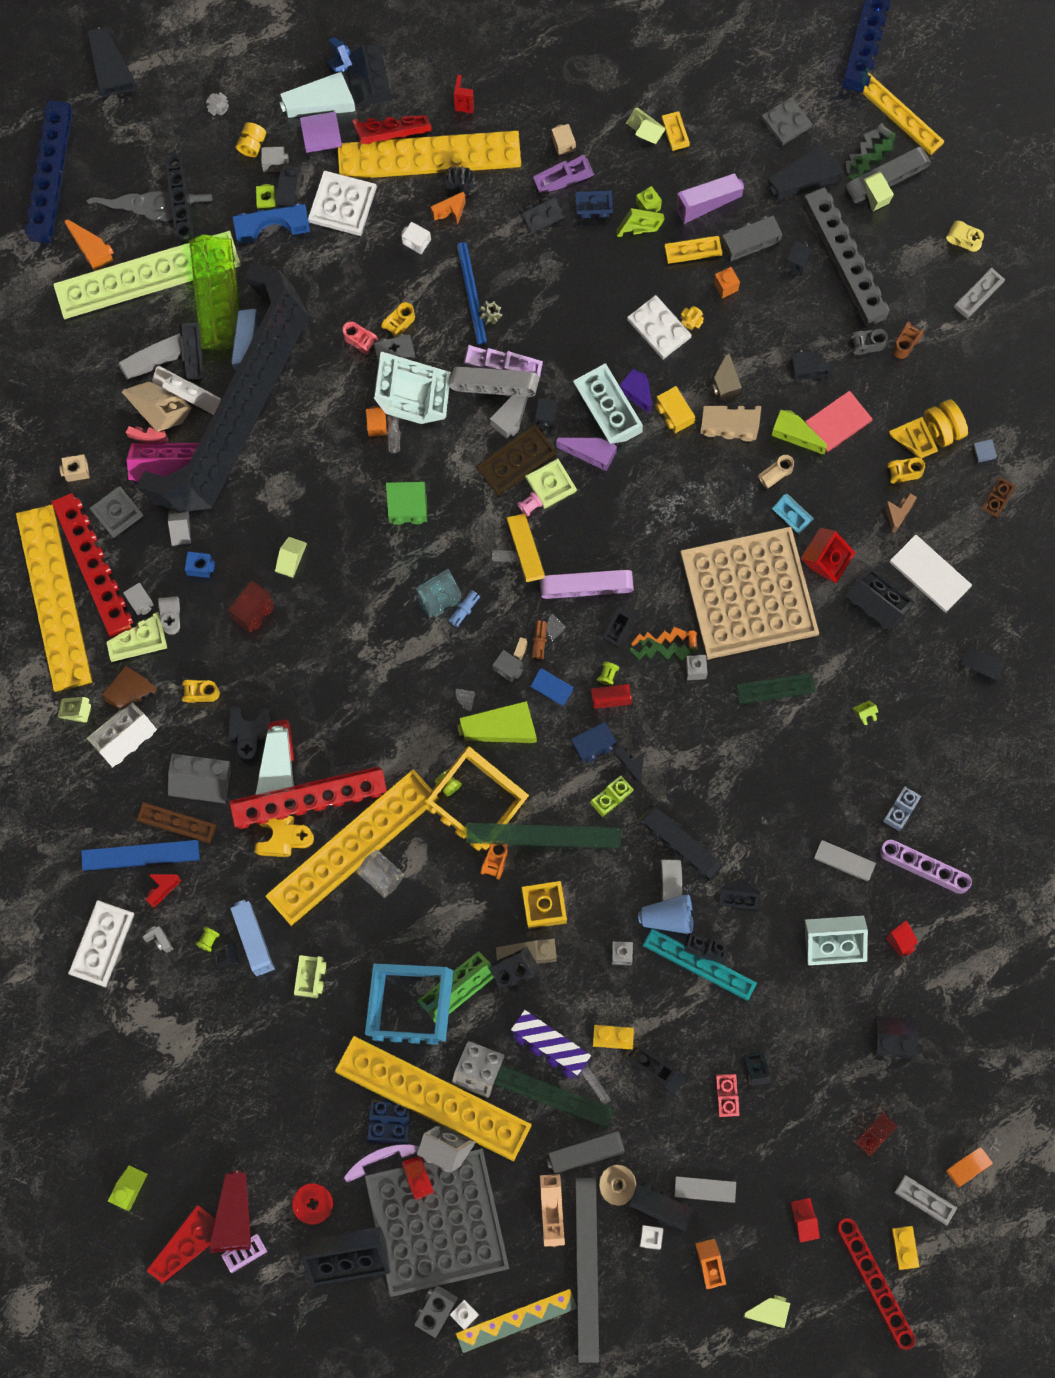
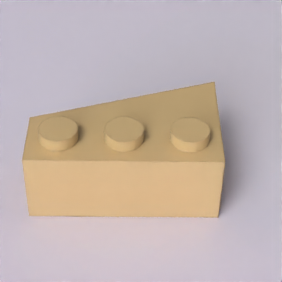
(731, 423)

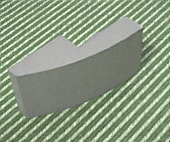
(671, 878)

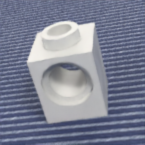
(415, 237)
(651, 1237)
(464, 1314)

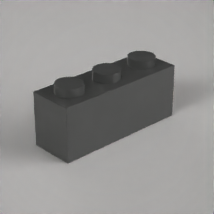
(751, 237)

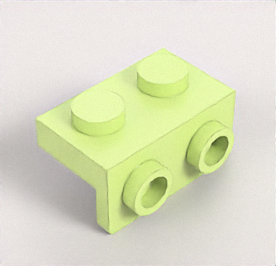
(309, 976)

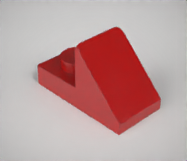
(166, 884)
(805, 1220)

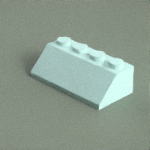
(608, 405)

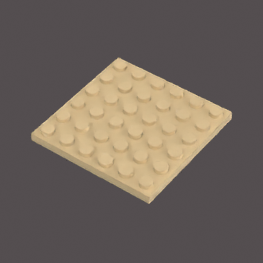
(749, 593)

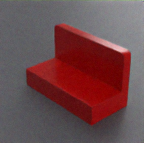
(463, 97)
(611, 696)

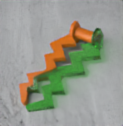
(657, 644)

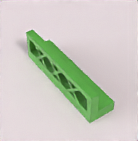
(461, 988)

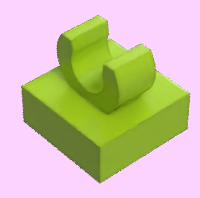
(864, 710)

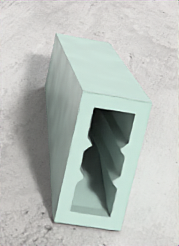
(318, 97)
(276, 762)

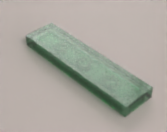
(775, 688)

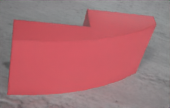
(150, 436)
(727, 1095)

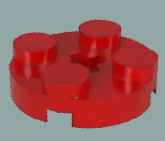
(305, 1213)

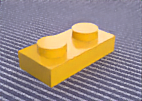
(675, 131)
(613, 1037)
(905, 1248)

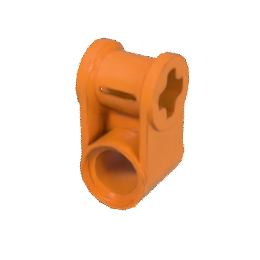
(494, 861)

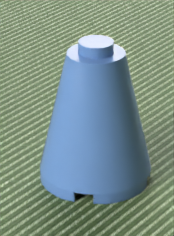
(669, 915)

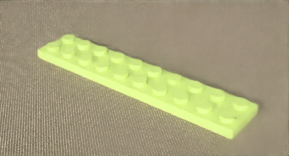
(128, 280)

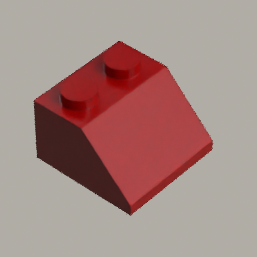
(828, 554)

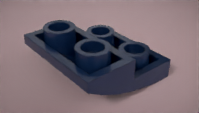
(388, 1123)

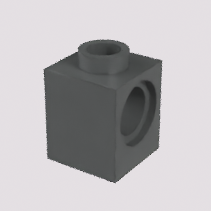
(508, 666)

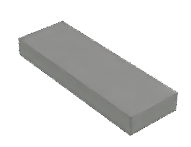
(979, 293)
(844, 861)
(705, 1189)
(925, 1200)

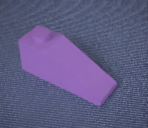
(592, 450)

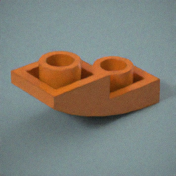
(969, 1167)

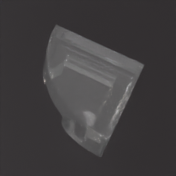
(554, 627)
(465, 698)

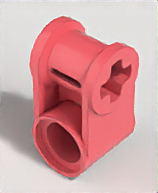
(361, 339)

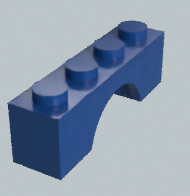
(249, 225)

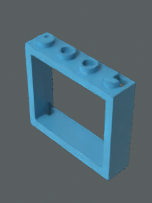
(376, 1000)

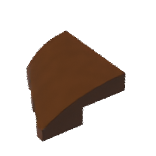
(127, 689)

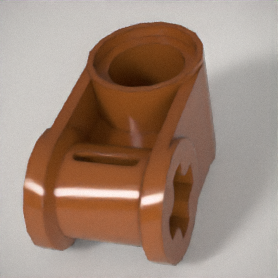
(909, 338)

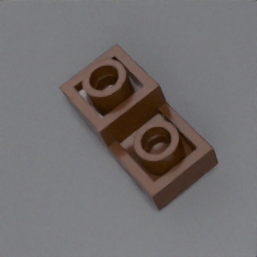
(998, 497)

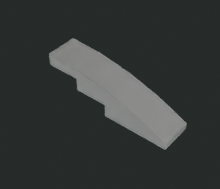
(151, 357)

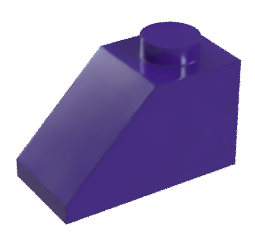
(637, 389)

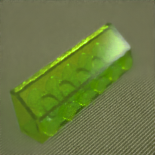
(215, 290)

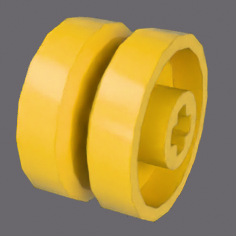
(946, 423)

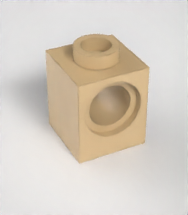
(563, 139)
(82, 471)

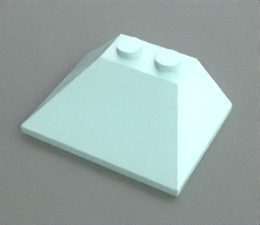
(411, 389)

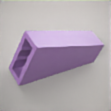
(708, 196)

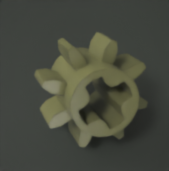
(490, 312)

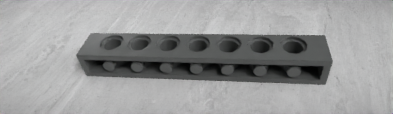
(844, 266)

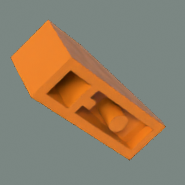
(91, 246)

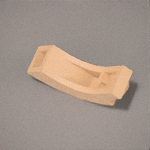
(552, 1210)

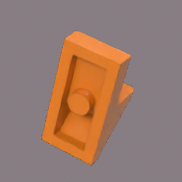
(452, 205)

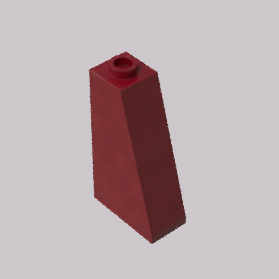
(232, 1223)

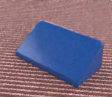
(552, 687)

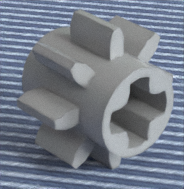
(217, 104)

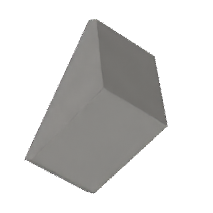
(179, 527)

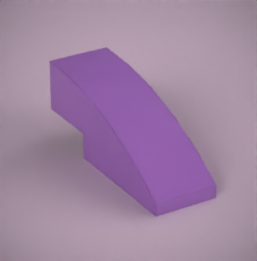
(563, 174)

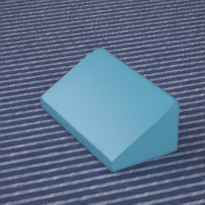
(792, 513)

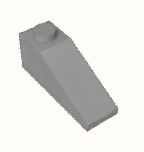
(509, 416)

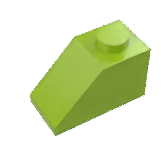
(127, 1188)

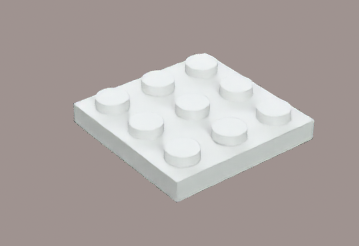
(342, 203)

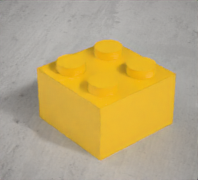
(544, 905)

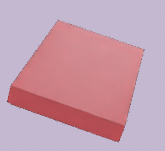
(839, 420)

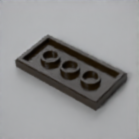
(516, 460)

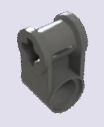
(865, 342)

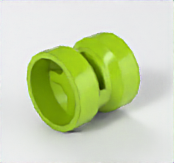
(451, 786)

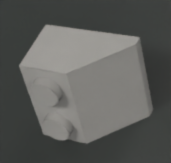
(445, 1148)

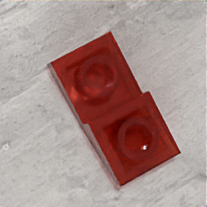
(876, 1134)

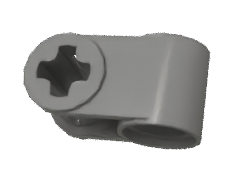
(169, 611)

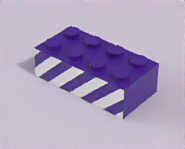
(550, 1044)

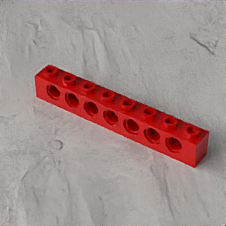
(64, 507)
(259, 801)

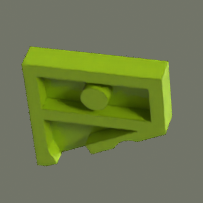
(639, 222)

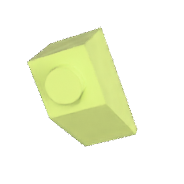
(770, 1311)

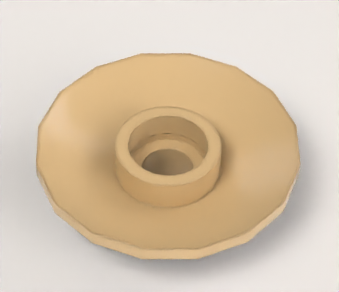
(610, 1185)

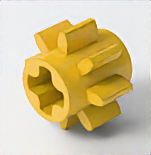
(692, 318)

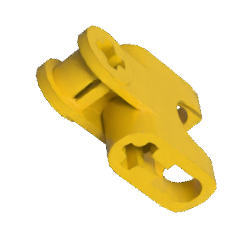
(284, 838)

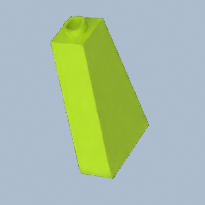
(500, 725)

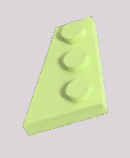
(142, 639)

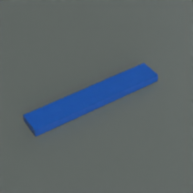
(140, 855)

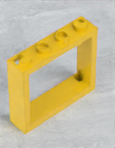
(494, 774)

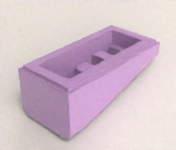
(232, 1268)

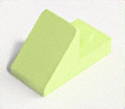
(645, 126)
(75, 709)

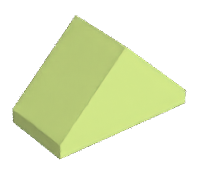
(878, 191)
(290, 556)

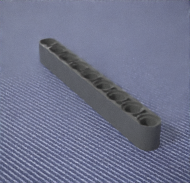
(587, 1270)

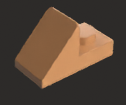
(897, 514)

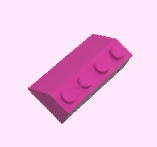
(158, 458)

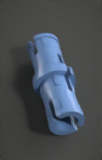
(464, 608)

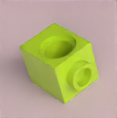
(263, 191)
(648, 200)

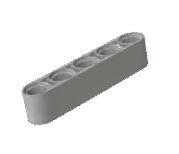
(494, 381)

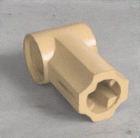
(776, 472)

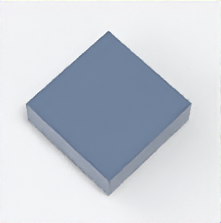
(984, 450)

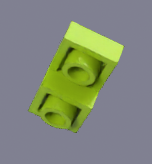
(611, 796)

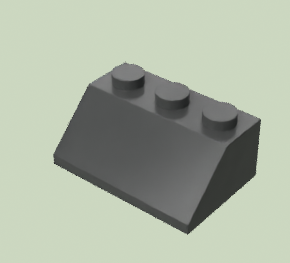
(198, 778)

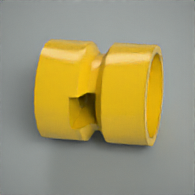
(251, 139)

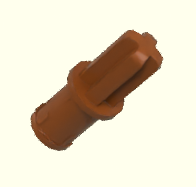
(539, 640)

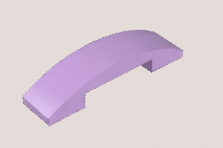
(358, 1170)

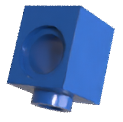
(193, 559)

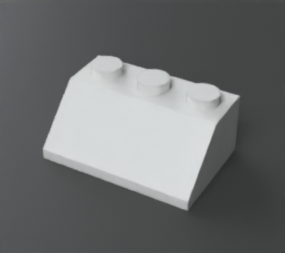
(122, 734)

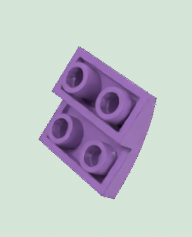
(320, 132)

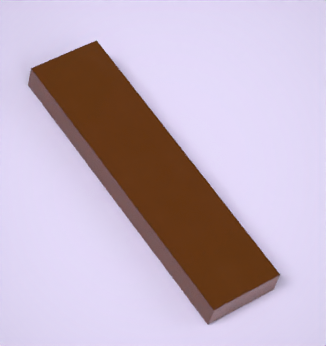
(176, 822)

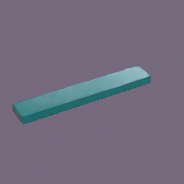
(705, 968)

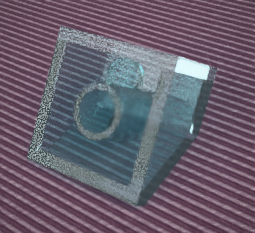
(438, 593)

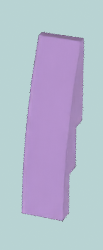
(498, 360)

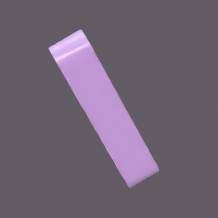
(586, 584)
(935, 866)

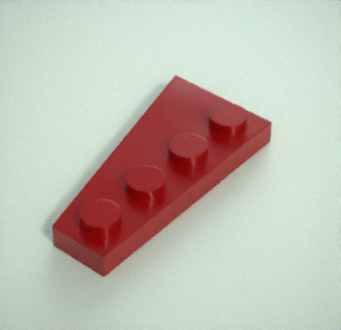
(390, 128)
(185, 1245)

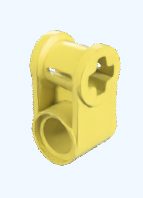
(963, 236)

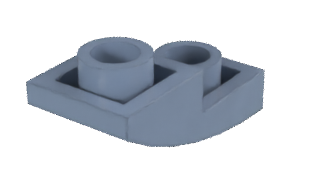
(902, 809)

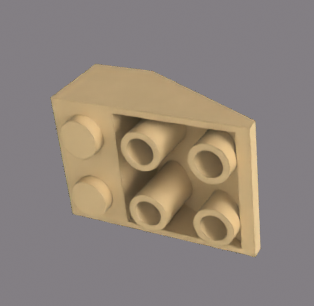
(158, 405)

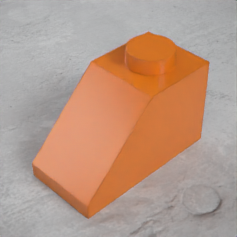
(710, 1263)

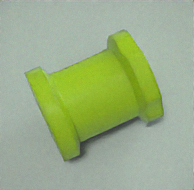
(608, 667)
(207, 939)

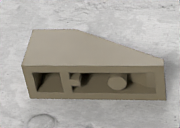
(541, 950)

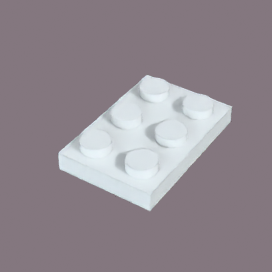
(659, 327)

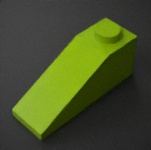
(796, 431)

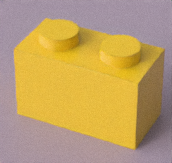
(675, 410)

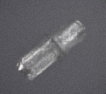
(393, 434)
(505, 556)

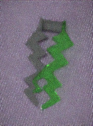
(866, 157)

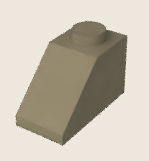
(726, 380)

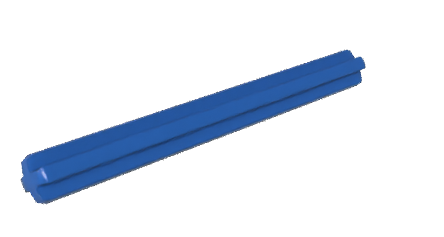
(471, 293)

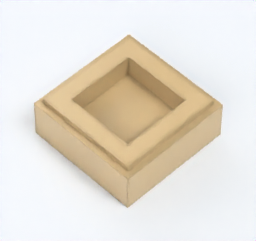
(520, 649)

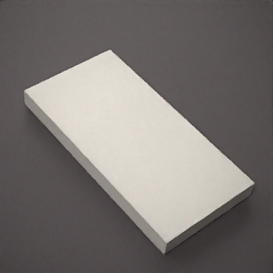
(930, 573)
(101, 943)

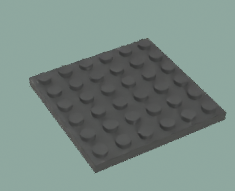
(440, 1235)

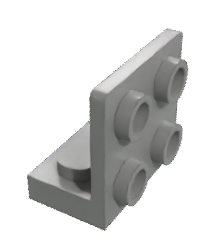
(477, 1069)

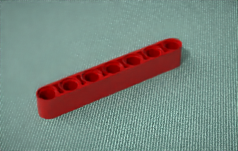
(884, 1290)

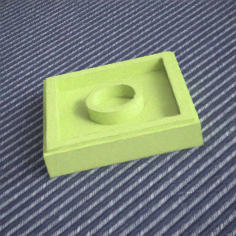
(551, 483)

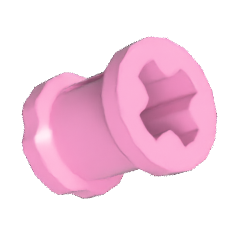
(529, 504)

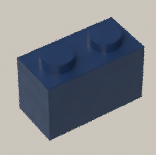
(593, 743)

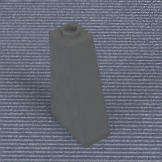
(586, 1153)

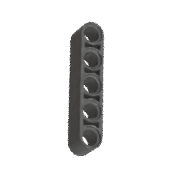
(892, 171)

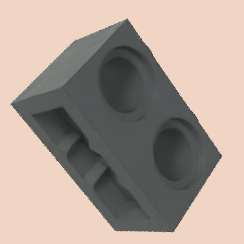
(438, 1312)

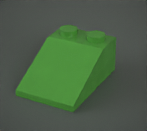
(407, 502)

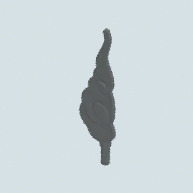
(152, 204)

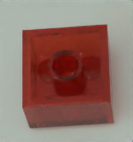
(251, 607)

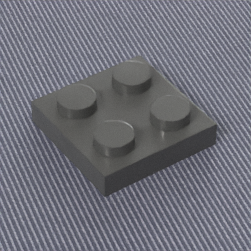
(786, 121)
(116, 512)

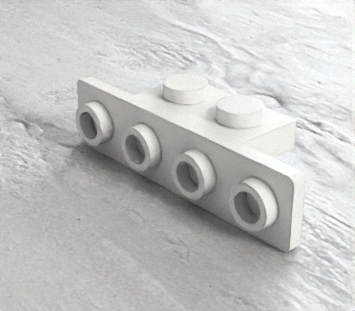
(186, 390)

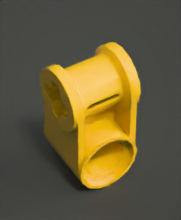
(396, 322)
(902, 471)
(195, 691)

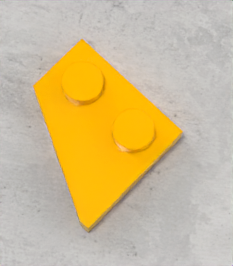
(915, 438)

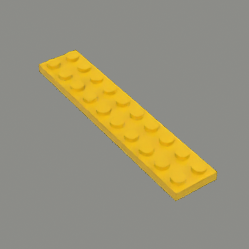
(429, 155)
(54, 598)
(350, 847)
(433, 1098)

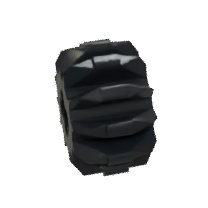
(459, 179)

